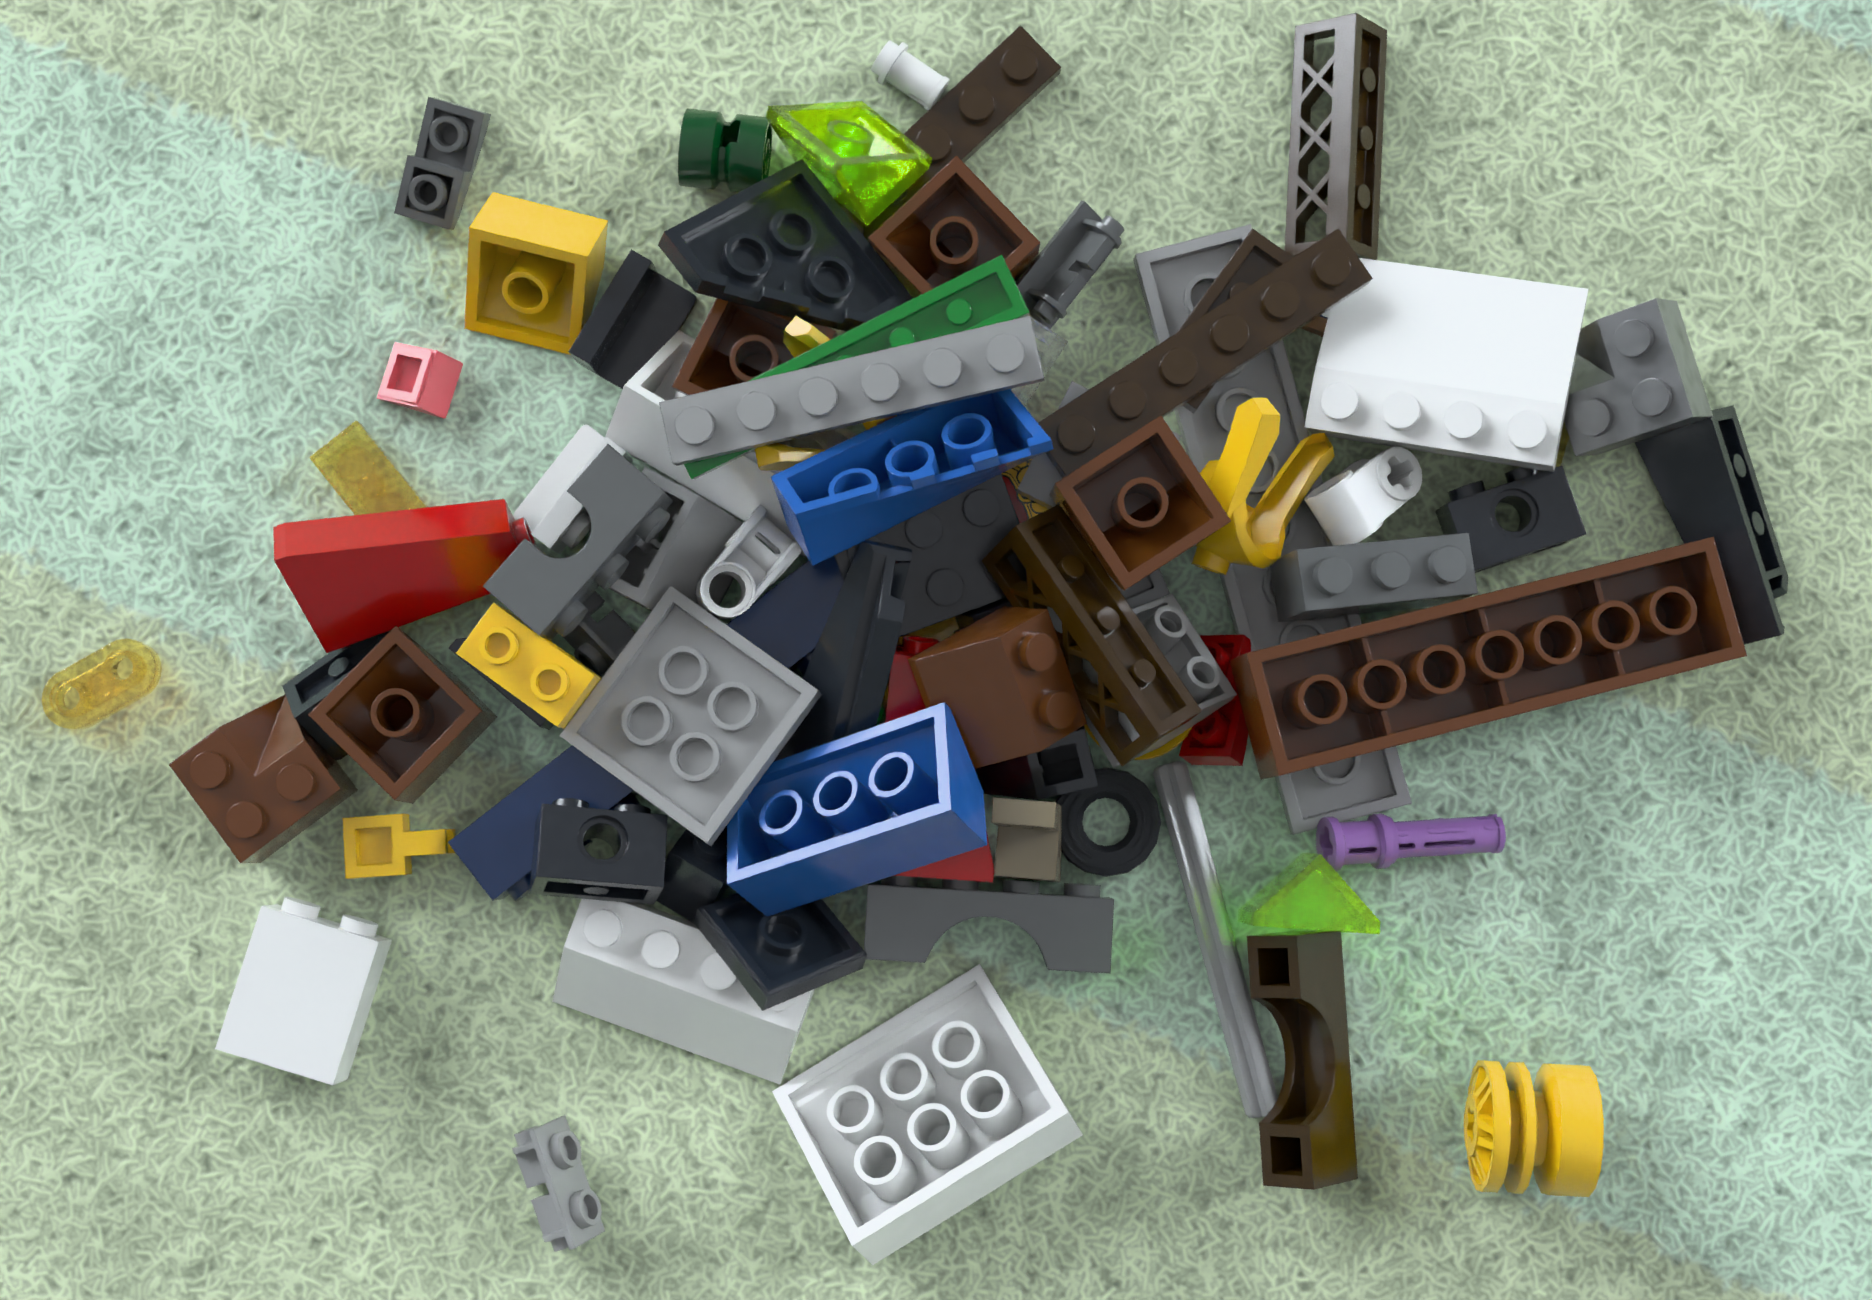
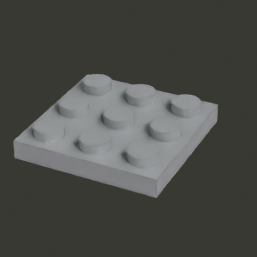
(691, 715)

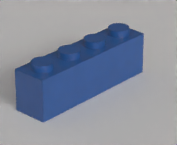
(903, 470)

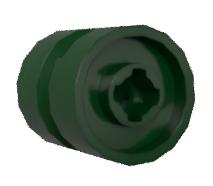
(723, 150)

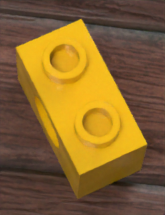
(528, 665)

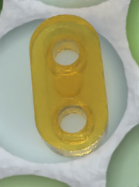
(99, 684)

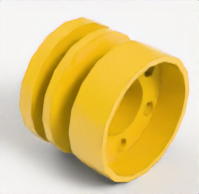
(1535, 1128)

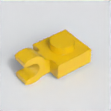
(385, 845)

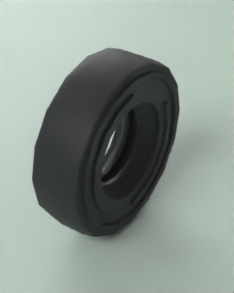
(1142, 830)

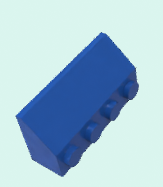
(856, 812)

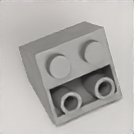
(680, 550)
(1189, 659)

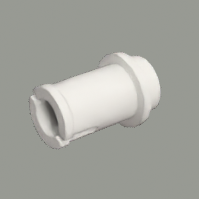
(909, 74)

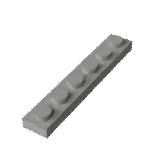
(852, 391)

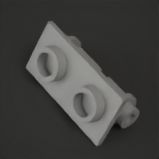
(570, 1209)

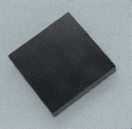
(780, 952)

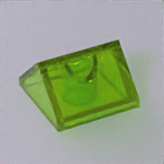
(851, 152)
(1309, 898)

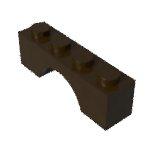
(1311, 1128)

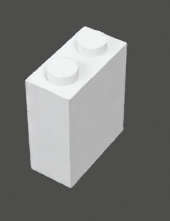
(304, 991)

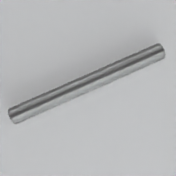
(1216, 938)

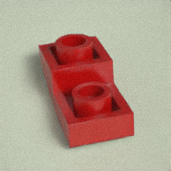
(1223, 734)

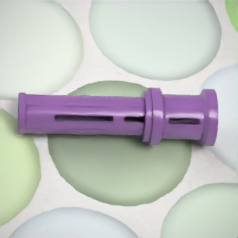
(1384, 841)

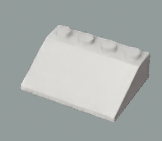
(1449, 364)
(925, 1115)

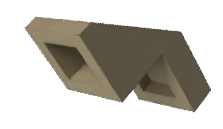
(1027, 839)

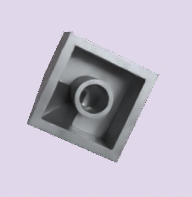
(1633, 379)

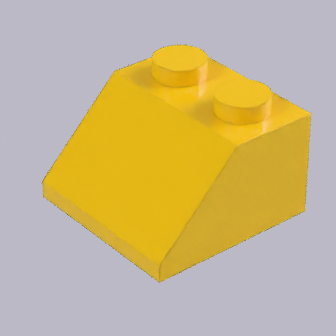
(533, 271)

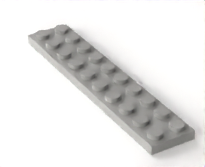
(1172, 286)

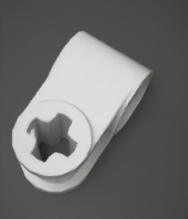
(1365, 495)
(749, 563)

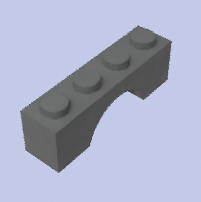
(1068, 928)

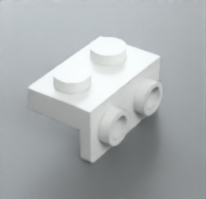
(549, 509)

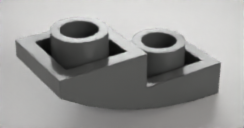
(443, 163)

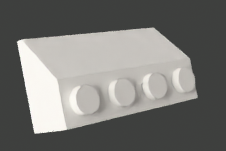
(641, 432)
(673, 986)

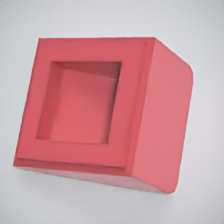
(420, 379)

